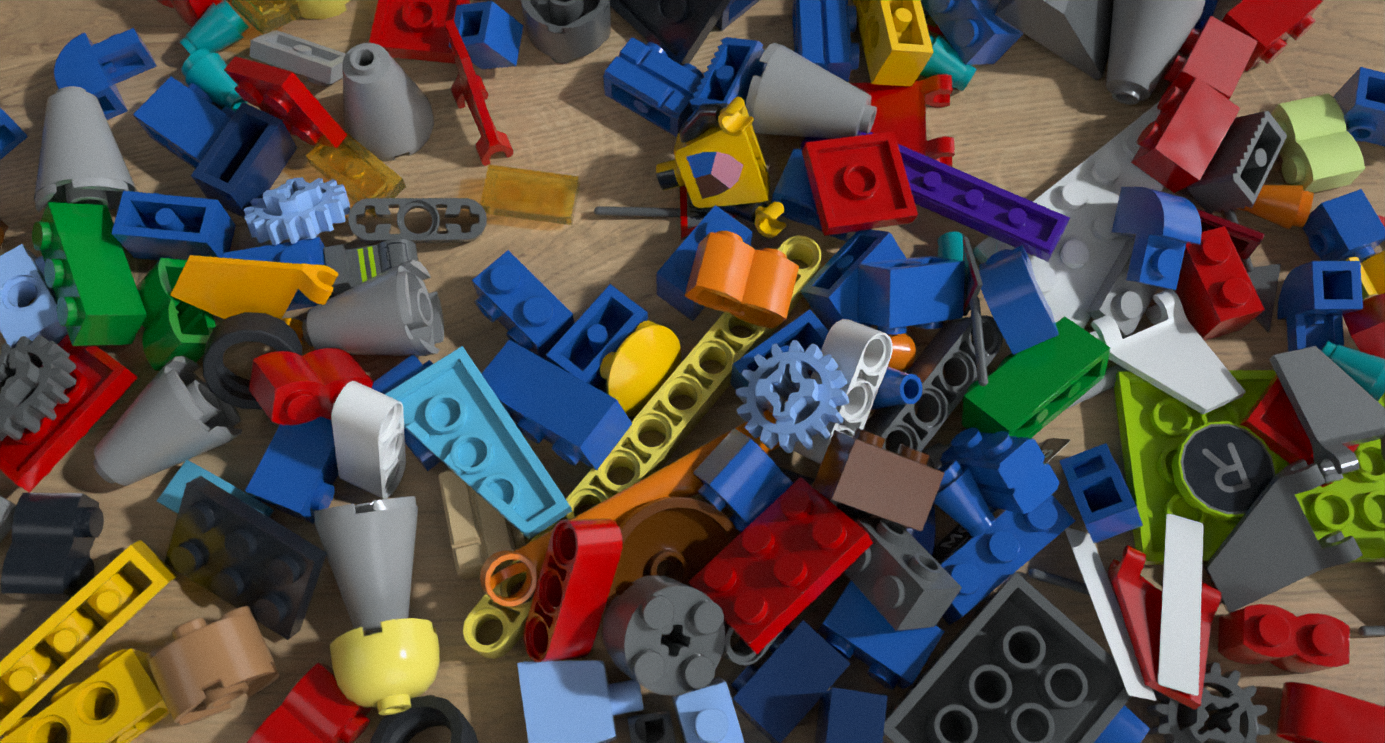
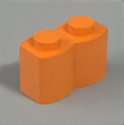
(742, 280)

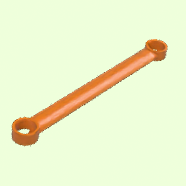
(670, 481)

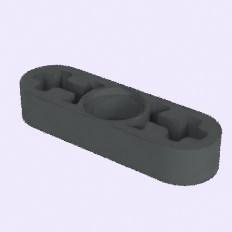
(452, 206)

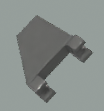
(1330, 408)
(1275, 542)

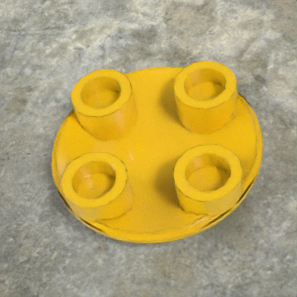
(641, 365)

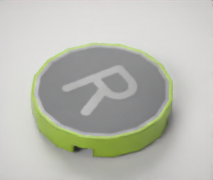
(1222, 469)

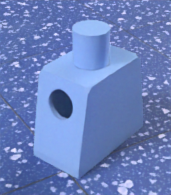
(574, 701)
(708, 714)

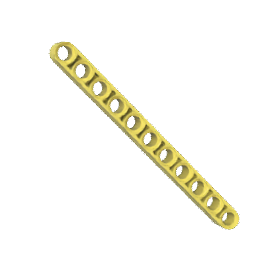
(656, 415)

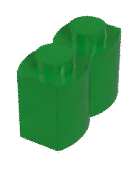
(171, 324)

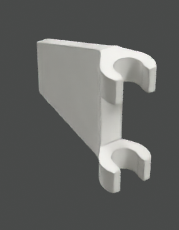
(1171, 356)

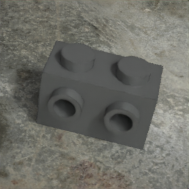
(901, 577)

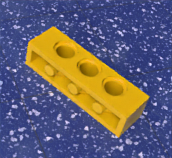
(893, 40)
(79, 629)
(79, 705)

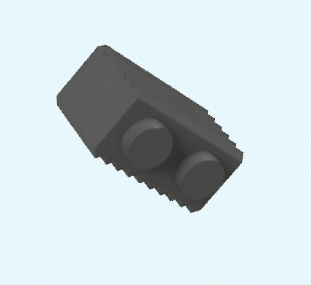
(1240, 164)

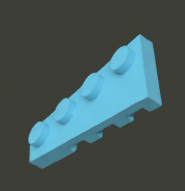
(473, 435)

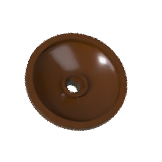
(673, 530)

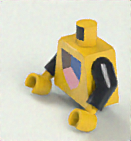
(723, 165)

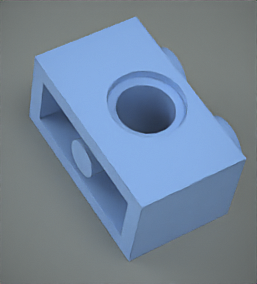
(20, 283)

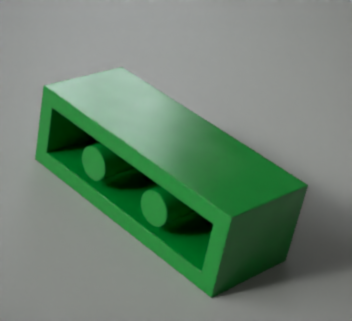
(88, 274)
(1037, 383)

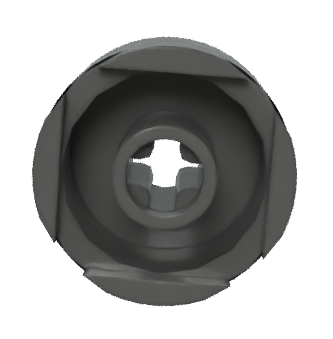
(567, 26)
(691, 639)

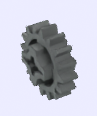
(27, 389)
(1231, 723)

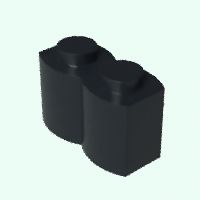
(51, 546)

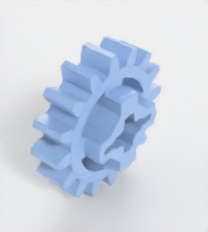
(297, 210)
(806, 410)

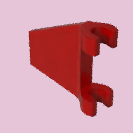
(472, 89)
(904, 112)
(1142, 615)

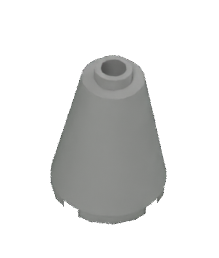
(1145, 42)
(805, 99)
(383, 104)
(79, 154)
(380, 316)
(165, 426)
(371, 557)

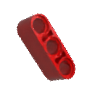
(572, 589)
(1327, 716)

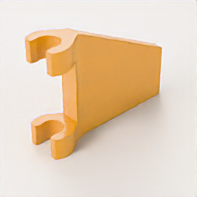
(241, 286)

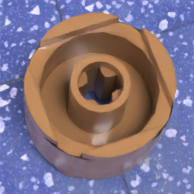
(212, 665)

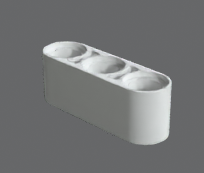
(863, 360)
(369, 439)

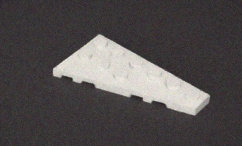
(1087, 245)

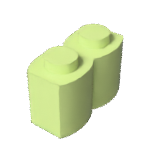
(1317, 145)

